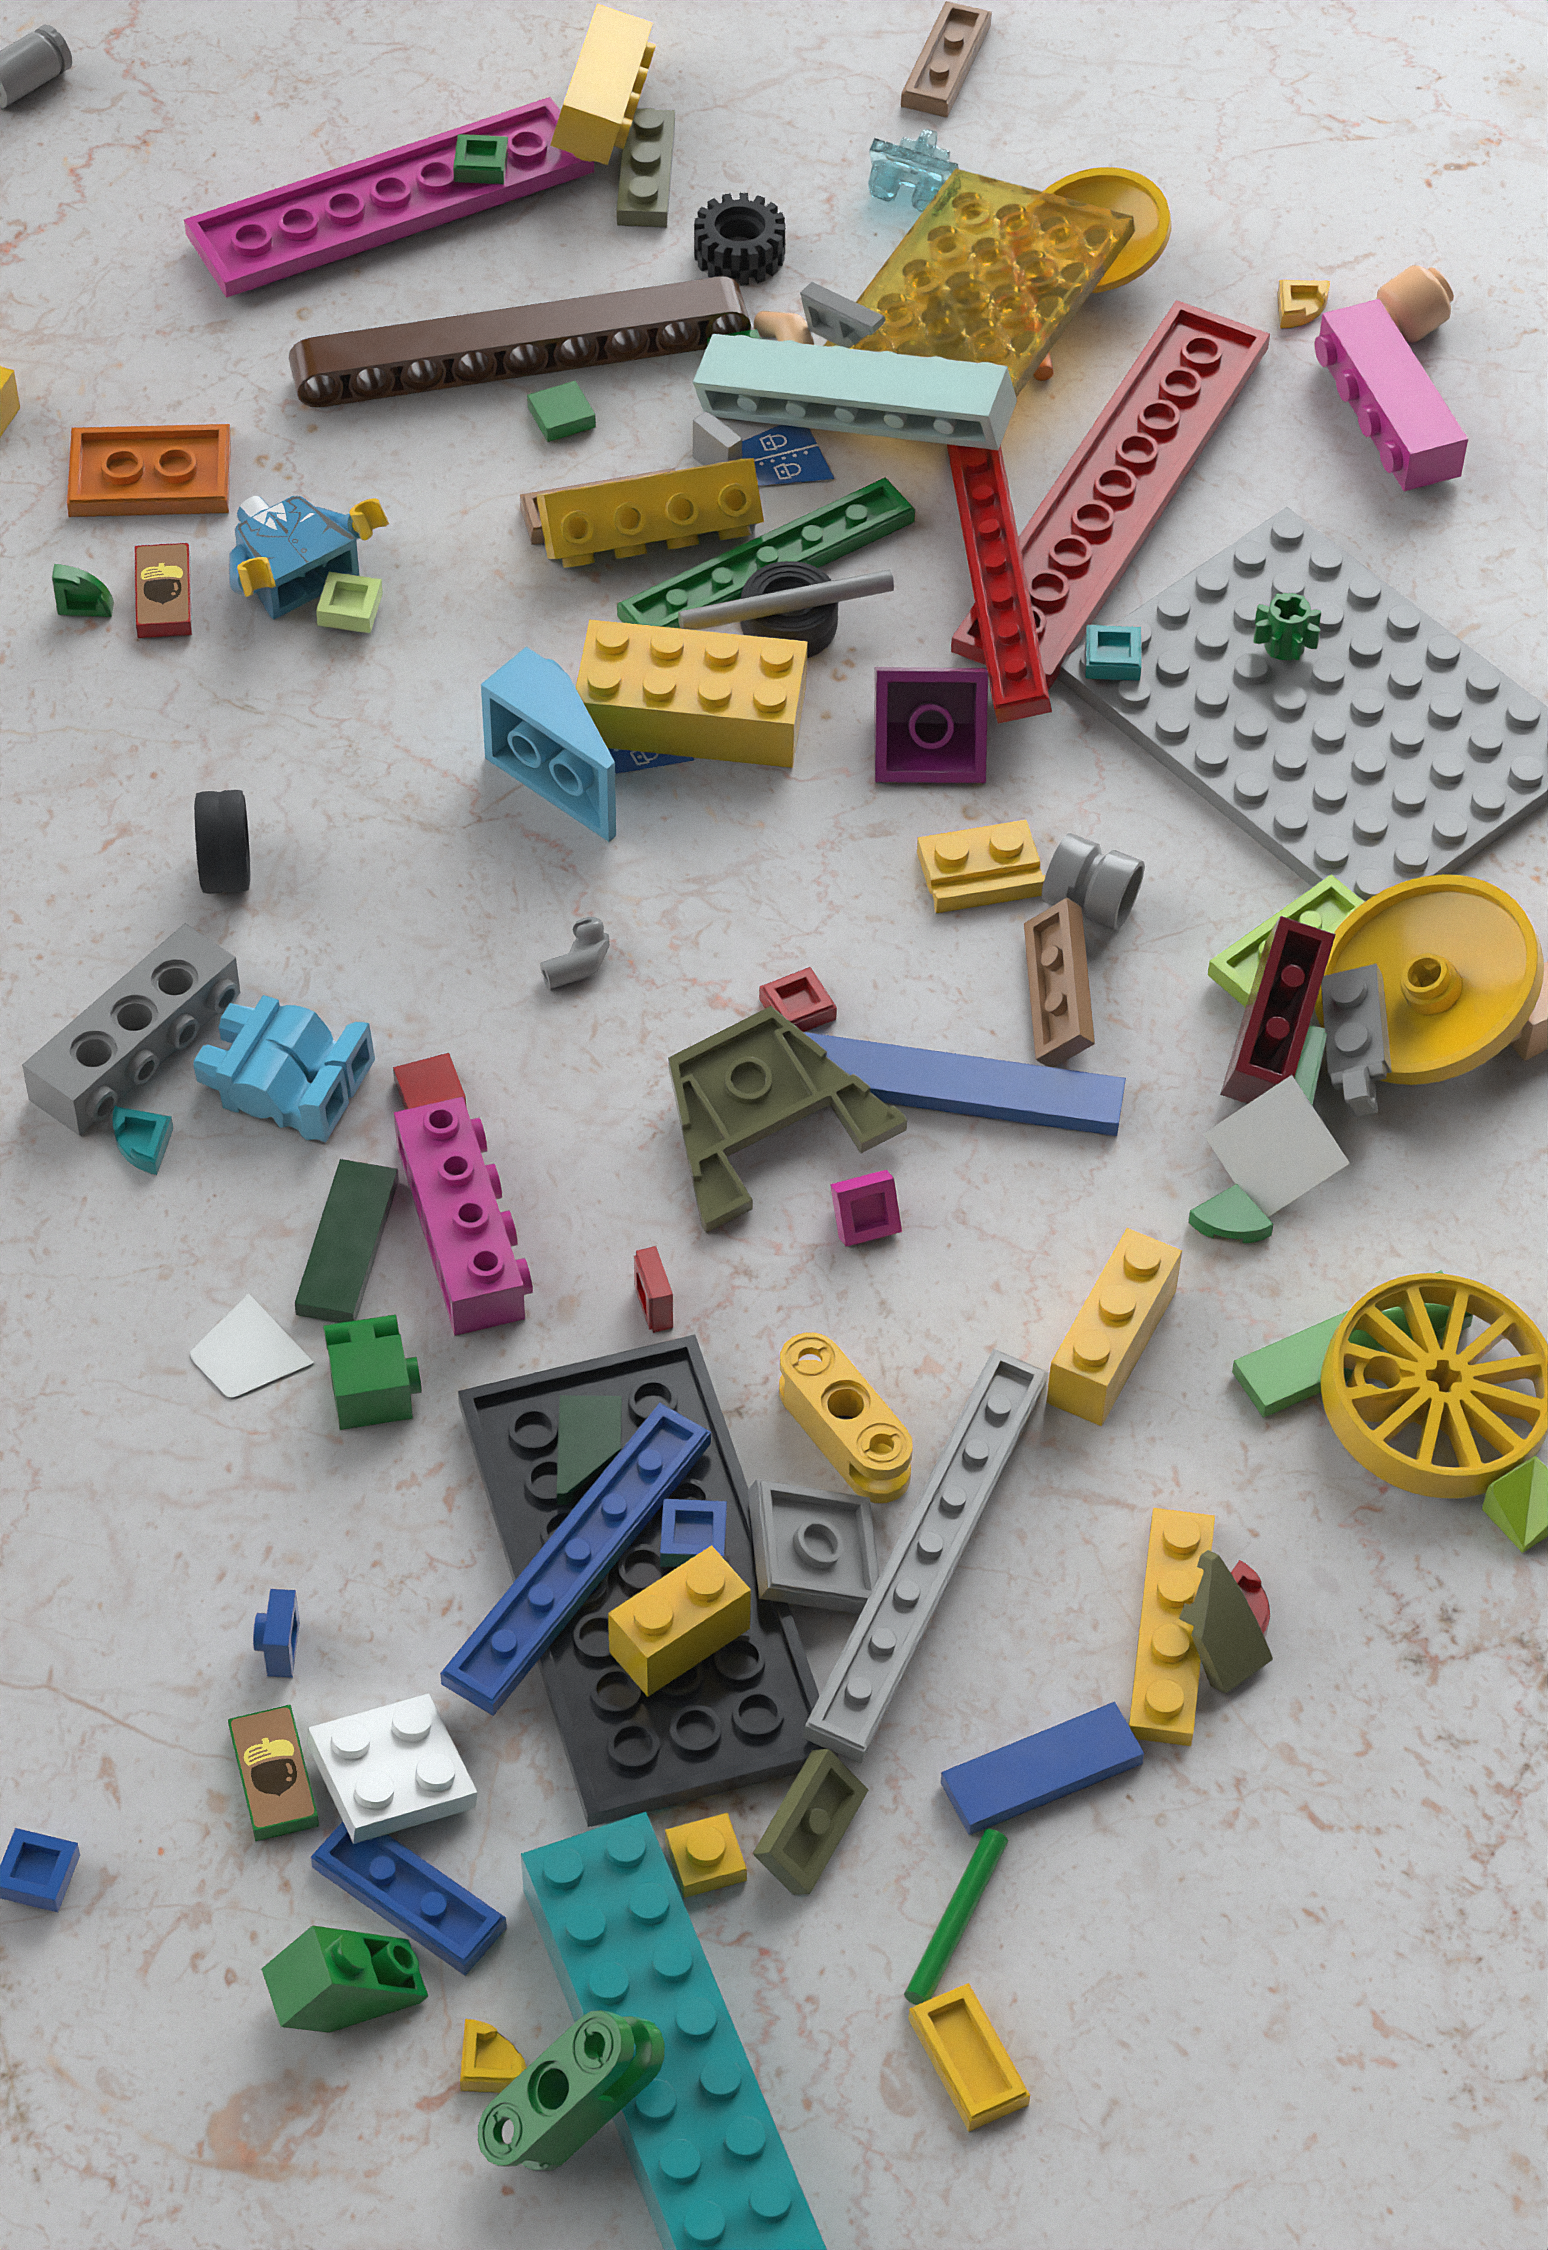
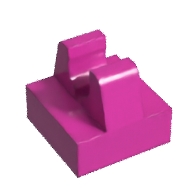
(866, 1208)

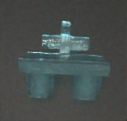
(911, 164)

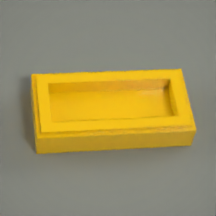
(969, 2057)

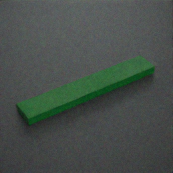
(810, 539)

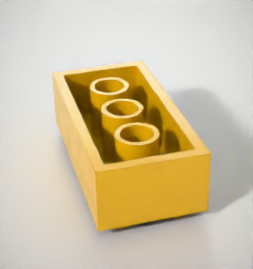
(694, 692)

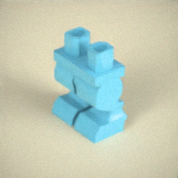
(286, 1066)

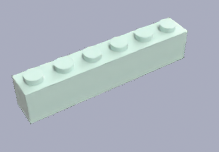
(856, 391)

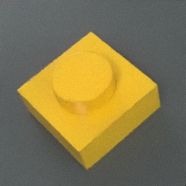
(705, 1855)

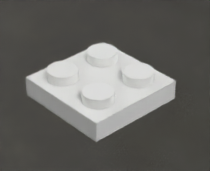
(391, 1768)

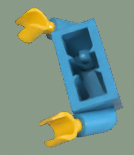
(293, 546)

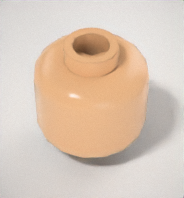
(1417, 301)

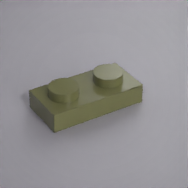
(810, 1822)

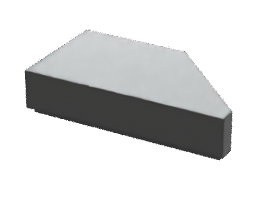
(837, 317)

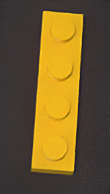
(1166, 1654)

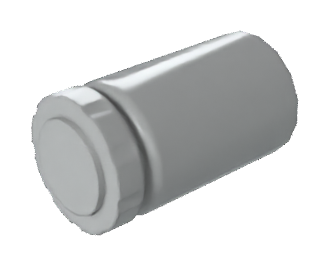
(32, 63)

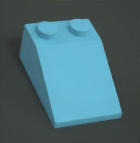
(548, 740)

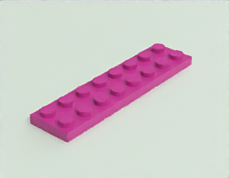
(375, 201)

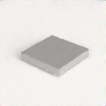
(812, 1546)

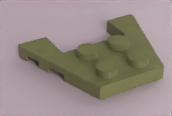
(752, 1085)

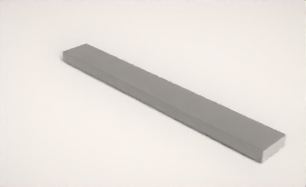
(925, 1557)

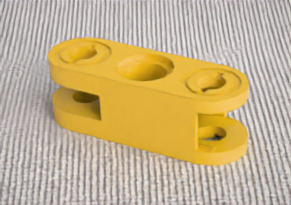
(869, 1449)

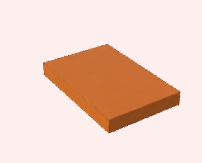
(149, 470)

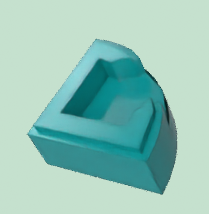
(142, 1137)

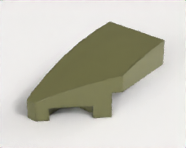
(1224, 1627)

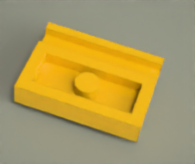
(981, 866)

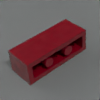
(1278, 1009)

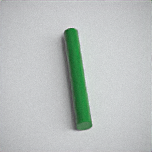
(956, 1917)

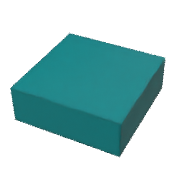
(1113, 652)

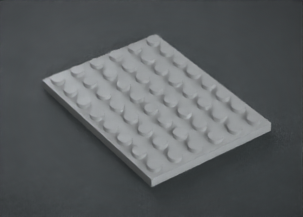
(1359, 759)

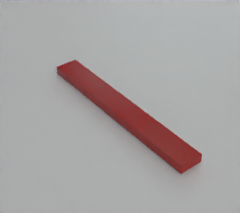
(999, 584)

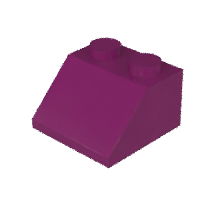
(930, 724)

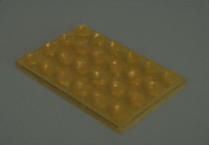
(991, 274)

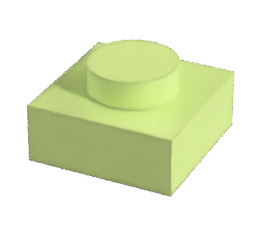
(349, 602)

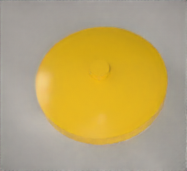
(1454, 971)

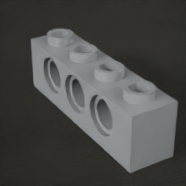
(132, 1029)

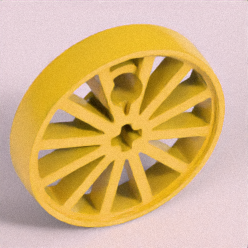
(1435, 1384)

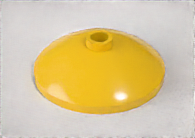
(1128, 194)

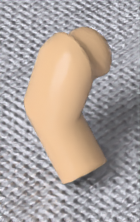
(783, 327)

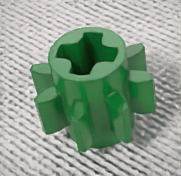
(1287, 626)

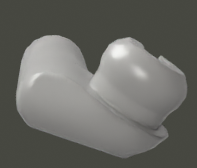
(584, 956)

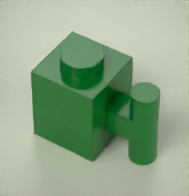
(370, 1372)

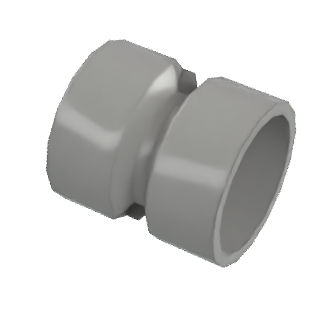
(1094, 881)

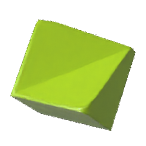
(1520, 1503)

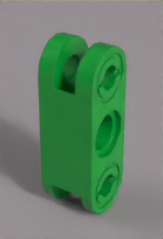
(571, 2090)

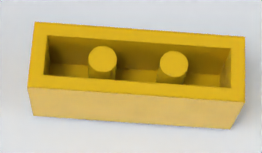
(1113, 1326)

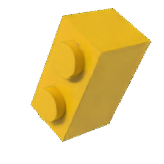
(679, 1620)

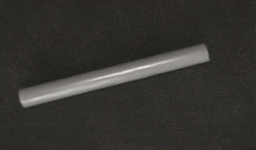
(786, 601)

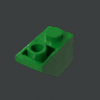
(342, 1979)

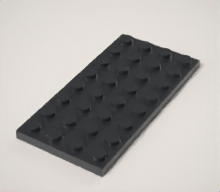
(724, 1719)

